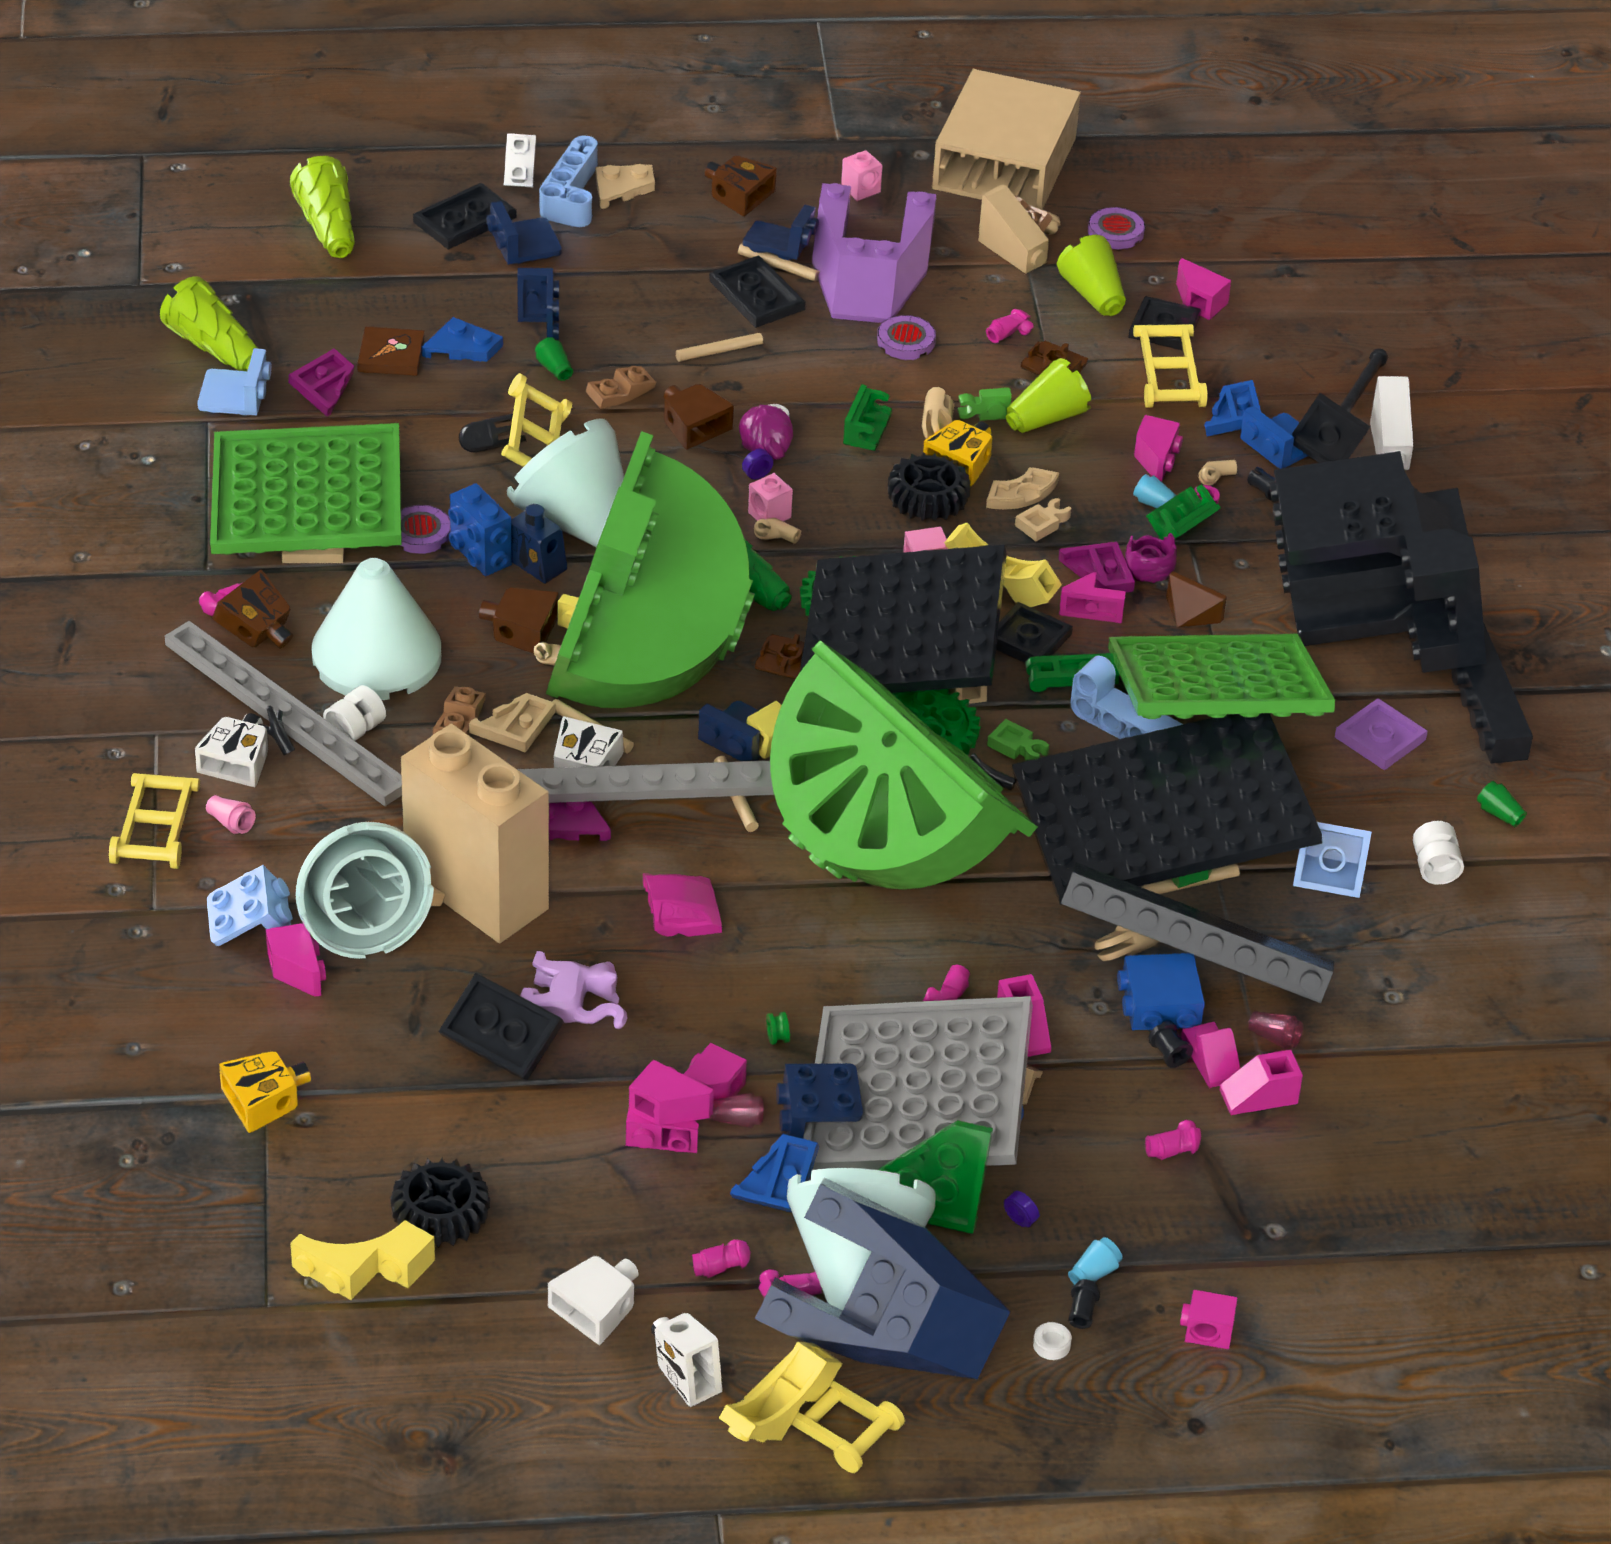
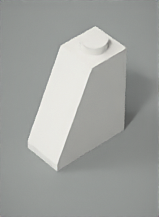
(1392, 418)

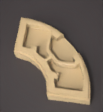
(1023, 491)

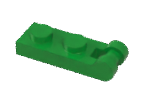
(1059, 669)

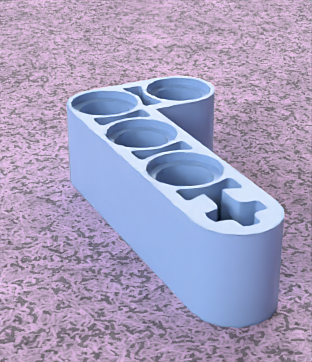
(562, 192)
(1107, 707)

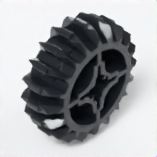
(928, 487)
(441, 1192)

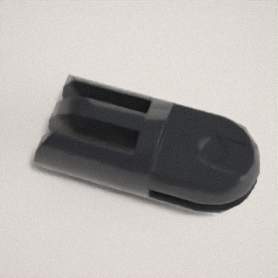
(484, 434)

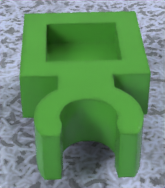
(989, 405)
(1015, 741)

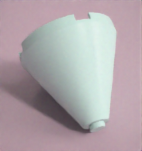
(574, 480)
(376, 636)
(364, 889)
(834, 1257)

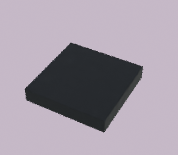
(1162, 312)
(1030, 633)

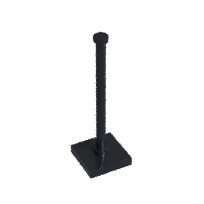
(1329, 429)

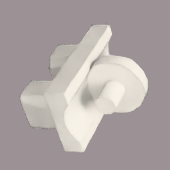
(520, 160)

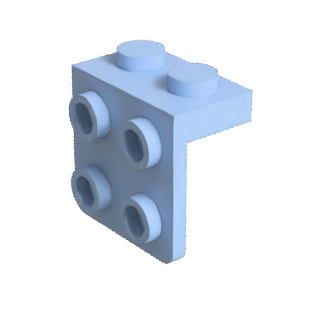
(236, 390)
(246, 903)

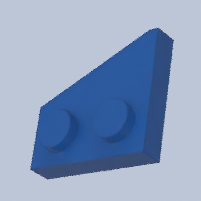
(463, 342)
(1230, 408)
(771, 1173)

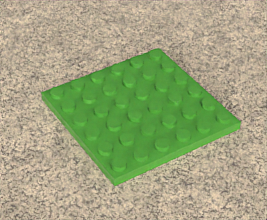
(306, 489)
(1220, 675)

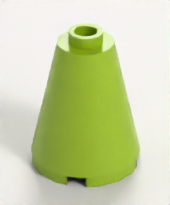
(1093, 273)
(1049, 398)

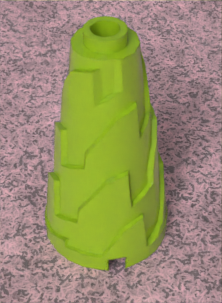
(325, 201)
(207, 323)

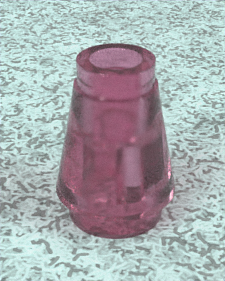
(1277, 1028)
(739, 1110)

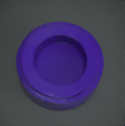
(757, 464)
(1021, 1209)

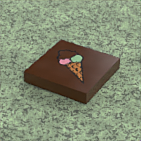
(391, 351)

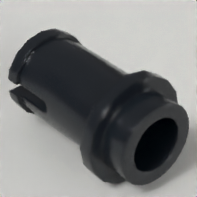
(1261, 481)
(1084, 1296)

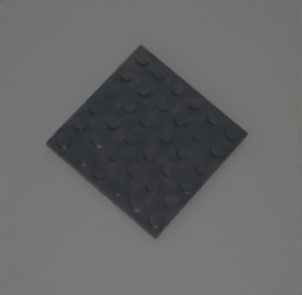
(912, 615)

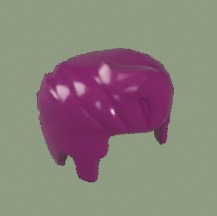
(766, 429)
(1151, 558)

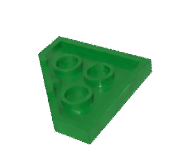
(954, 1167)

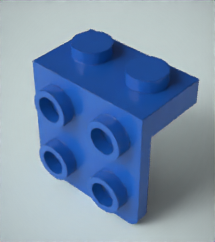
(1271, 436)

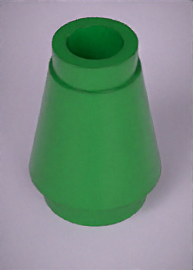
(553, 357)
(1501, 804)

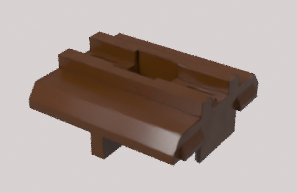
(1044, 353)
(781, 656)

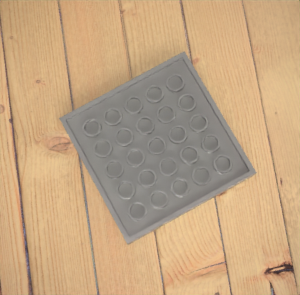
(923, 1072)

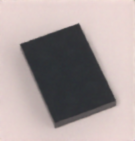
(460, 216)
(757, 291)
(501, 1026)

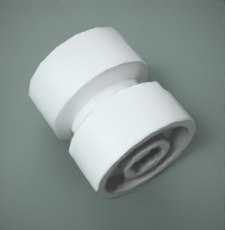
(357, 712)
(1438, 852)

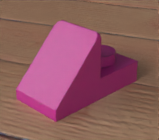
(1086, 601)
(1213, 1052)

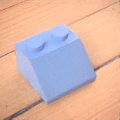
(1336, 863)

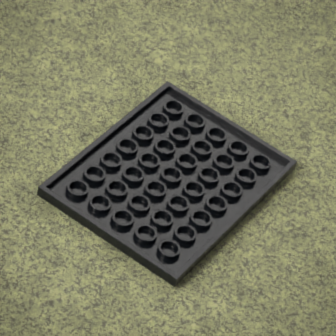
(1168, 802)

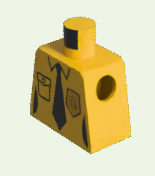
(963, 443)
(262, 1087)

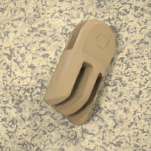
(937, 411)
(1127, 943)

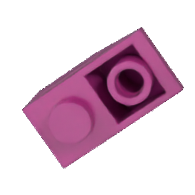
(1202, 288)
(1156, 445)
(294, 958)
(1026, 986)
(719, 1071)
(1263, 1083)
(669, 1096)
(672, 1137)

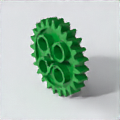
(945, 715)

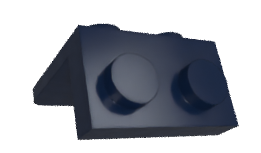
(522, 239)
(780, 240)
(536, 297)
(729, 731)
(818, 1095)

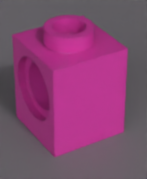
(1209, 1319)

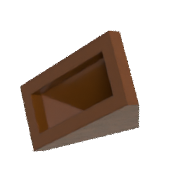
(1193, 602)

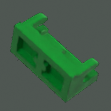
(866, 419)
(1182, 512)

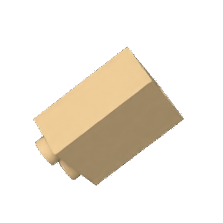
(1006, 135)
(479, 830)

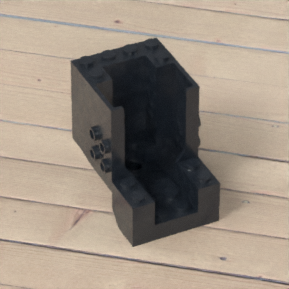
(1378, 559)

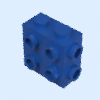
(480, 529)
(1161, 990)

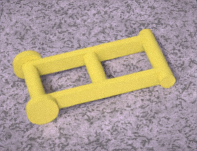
(1151, 393)
(560, 411)
(172, 852)
(847, 1455)

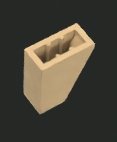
(1011, 230)

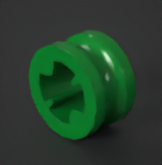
(777, 1028)

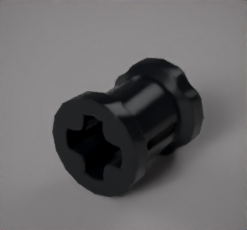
(1170, 1044)

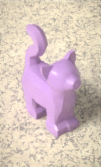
(568, 988)

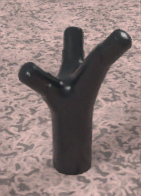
(277, 731)
(1002, 779)

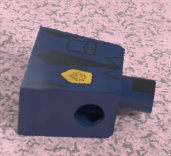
(537, 544)

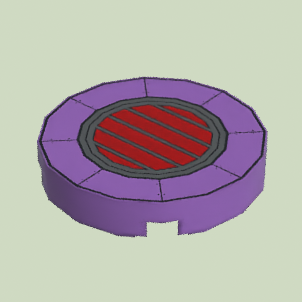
(1118, 226)
(906, 337)
(424, 528)

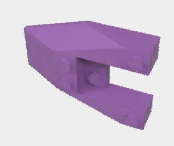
(870, 276)

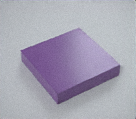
(1381, 734)

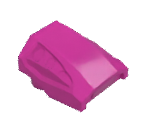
(682, 904)

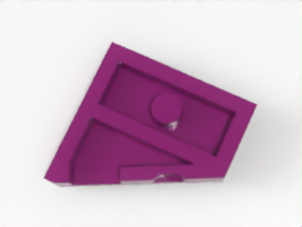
(323, 380)
(1100, 558)
(576, 818)

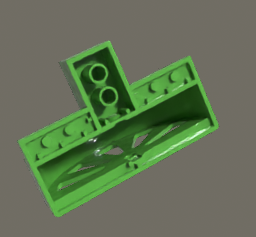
(659, 592)
(877, 786)

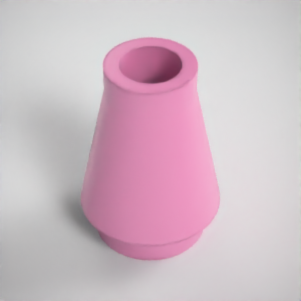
(233, 814)

